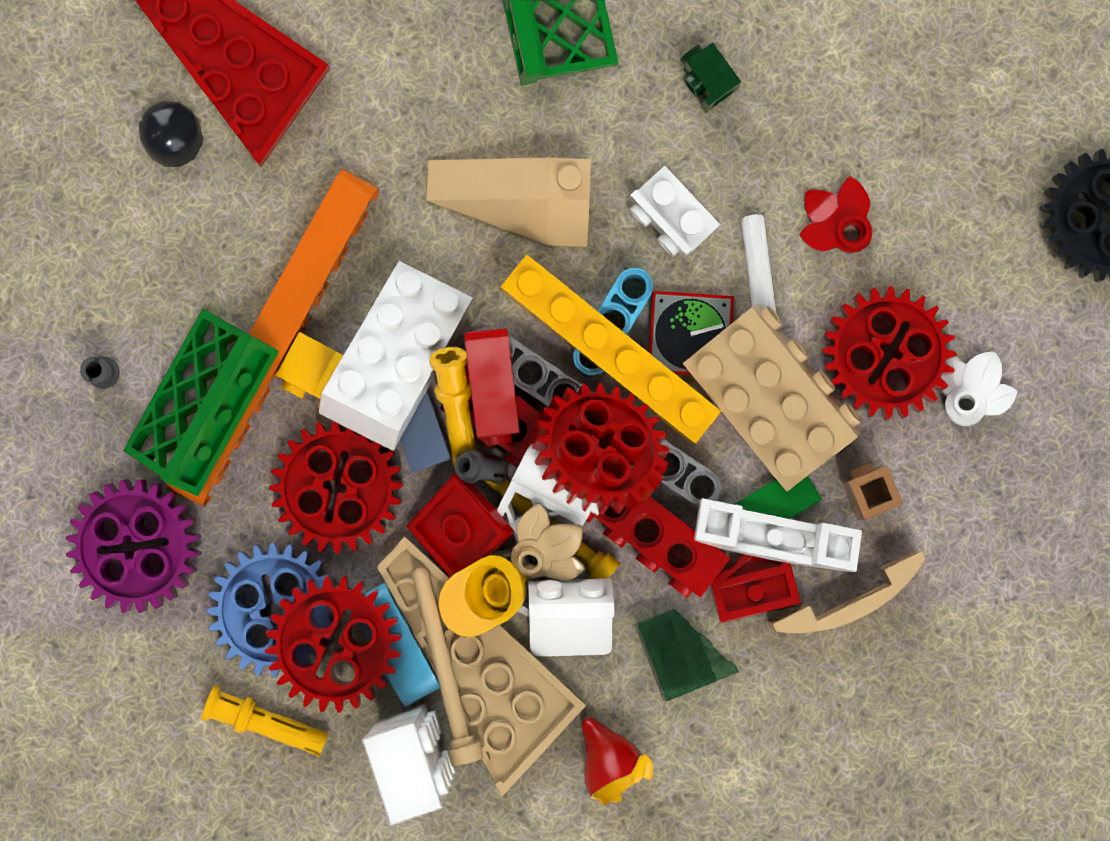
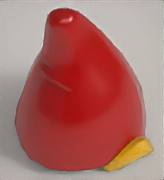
(611, 763)

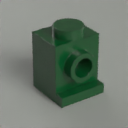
(709, 75)

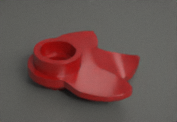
(833, 213)

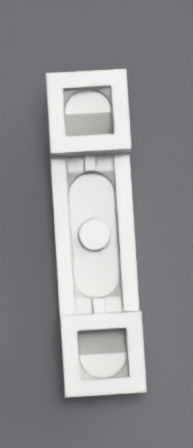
(777, 537)

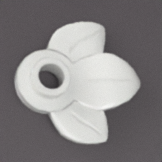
(979, 383)

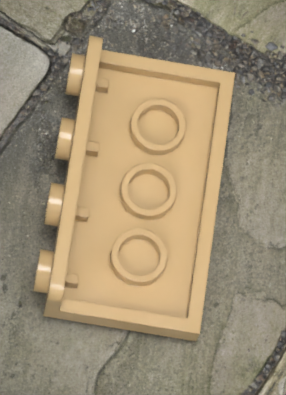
(774, 396)

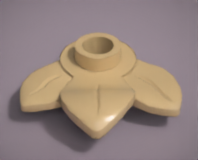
(551, 545)

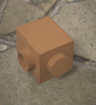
(871, 491)

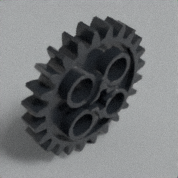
(1086, 245)

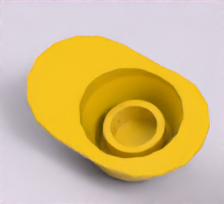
(482, 596)

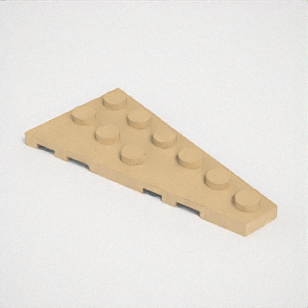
(504, 690)

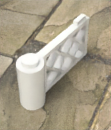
(529, 484)

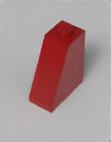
(492, 385)

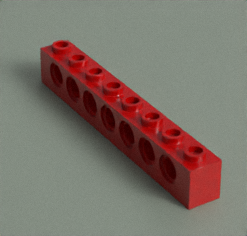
(704, 559)

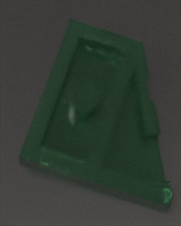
(680, 655)

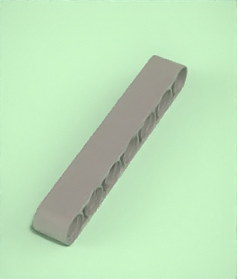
(554, 377)

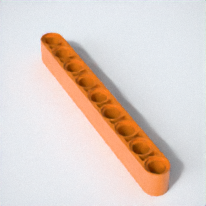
(297, 291)

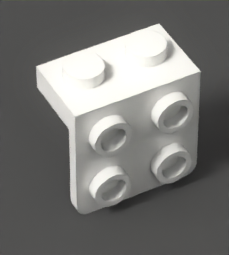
(571, 617)

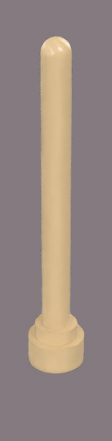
(463, 745)

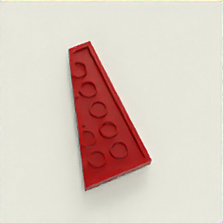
(241, 65)

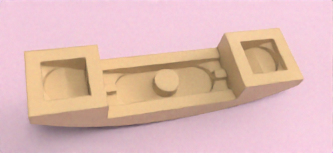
(896, 577)

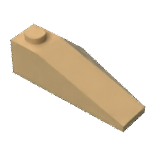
(523, 196)

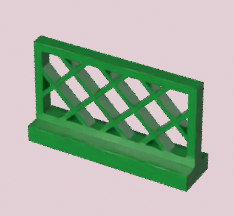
(527, 45)
(216, 410)

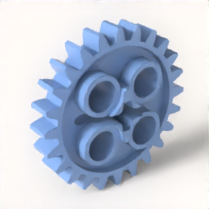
(238, 619)

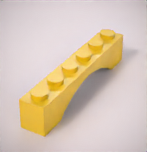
(610, 349)

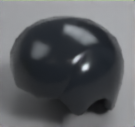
(170, 133)

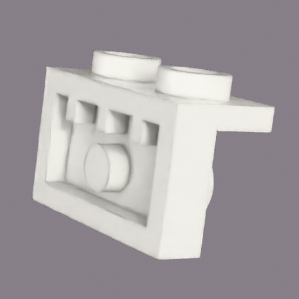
(673, 213)

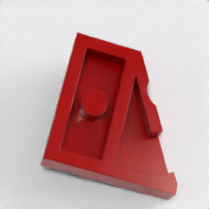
(754, 588)

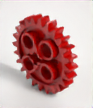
(919, 373)
(584, 474)
(300, 477)
(300, 627)

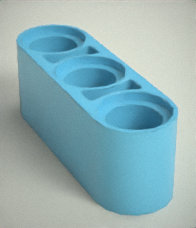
(620, 304)
(413, 674)

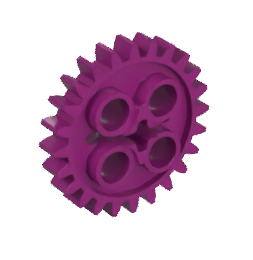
(128, 510)

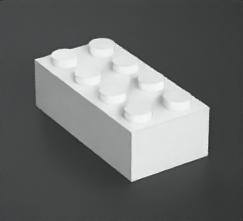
(389, 357)
(409, 762)

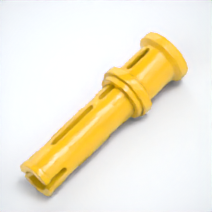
(453, 392)
(247, 716)

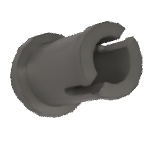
(109, 373)
(473, 467)

